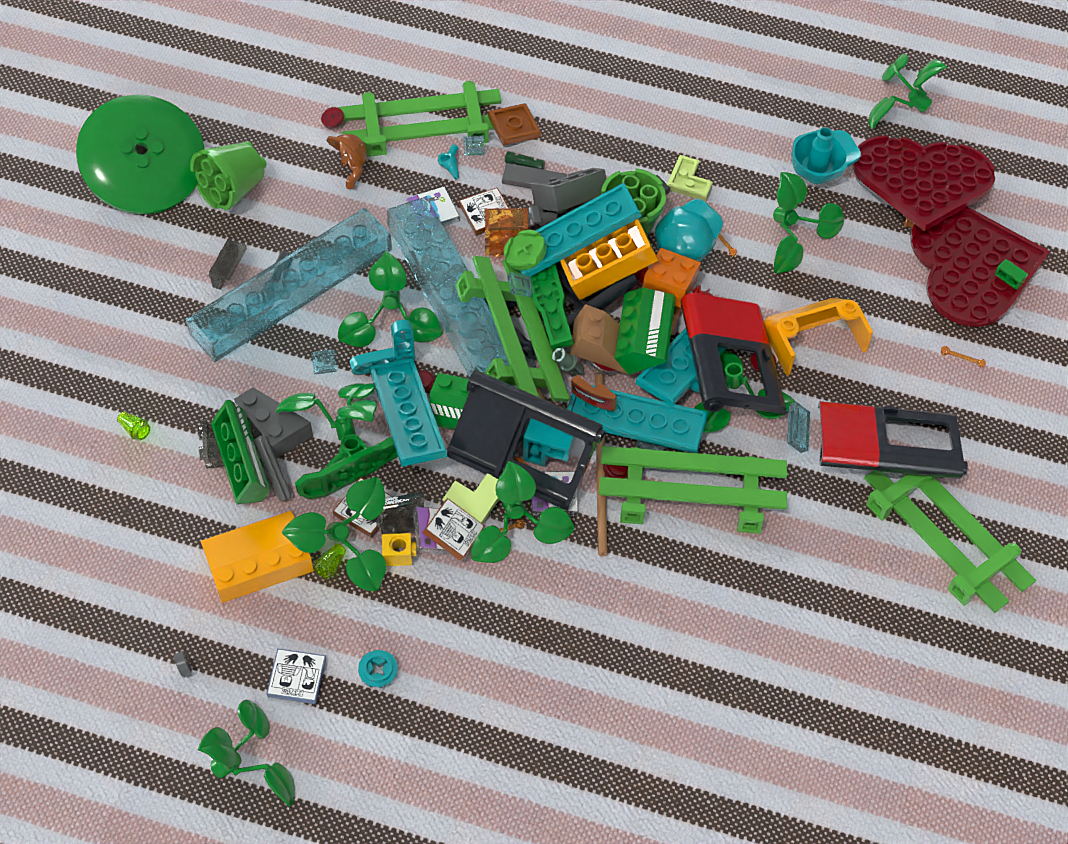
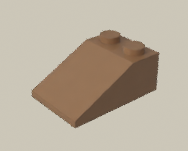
(596, 337)

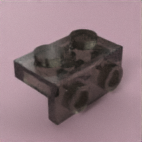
(226, 263)
(209, 451)
(398, 513)

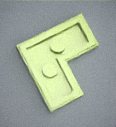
(684, 182)
(477, 503)

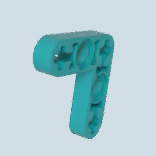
(399, 351)

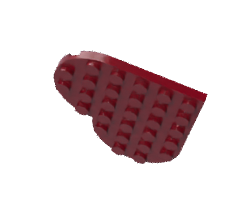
(924, 180)
(964, 262)

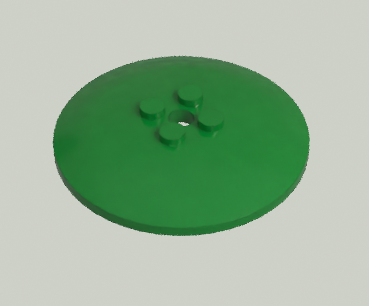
(134, 180)

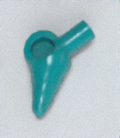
(449, 161)

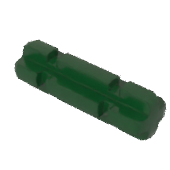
(524, 160)

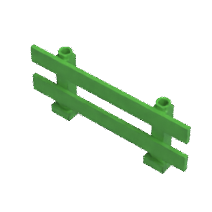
(376, 137)
(518, 372)
(748, 497)
(969, 578)

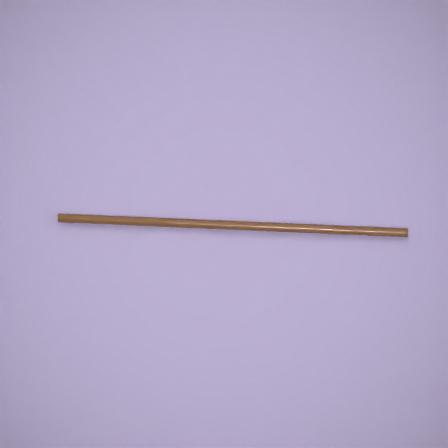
(601, 500)

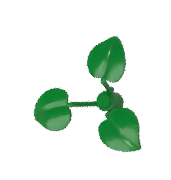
(916, 97)
(791, 192)
(389, 277)
(734, 379)
(344, 424)
(511, 488)
(308, 532)
(226, 759)

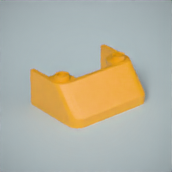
(788, 324)

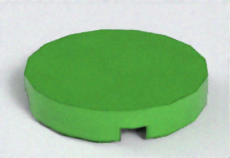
(525, 250)

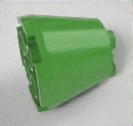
(227, 173)
(646, 192)

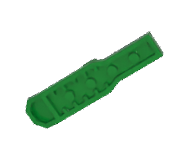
(550, 302)
(346, 467)

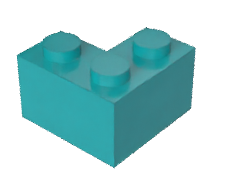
(544, 442)

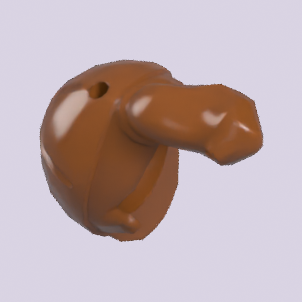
(352, 152)

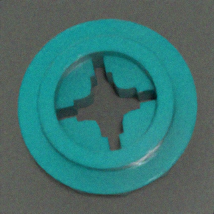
(378, 658)

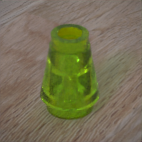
(135, 426)
(329, 562)

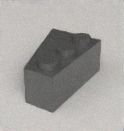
(569, 191)
(283, 429)

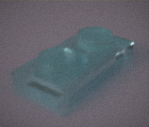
(798, 427)

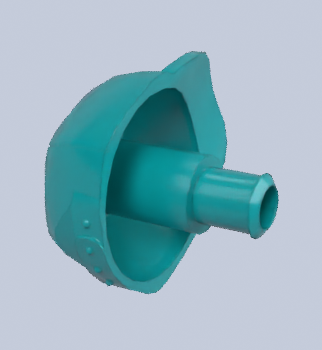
(823, 155)
(689, 230)

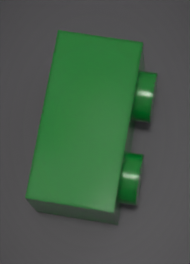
(1011, 274)

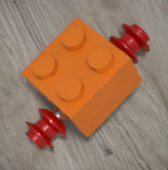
(671, 275)

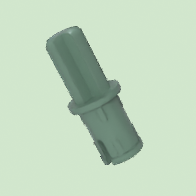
(567, 362)

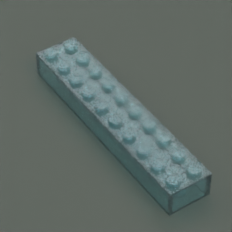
(437, 270)
(288, 284)

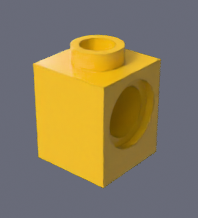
(393, 541)

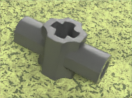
(538, 218)

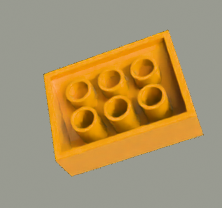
(609, 259)
(254, 557)

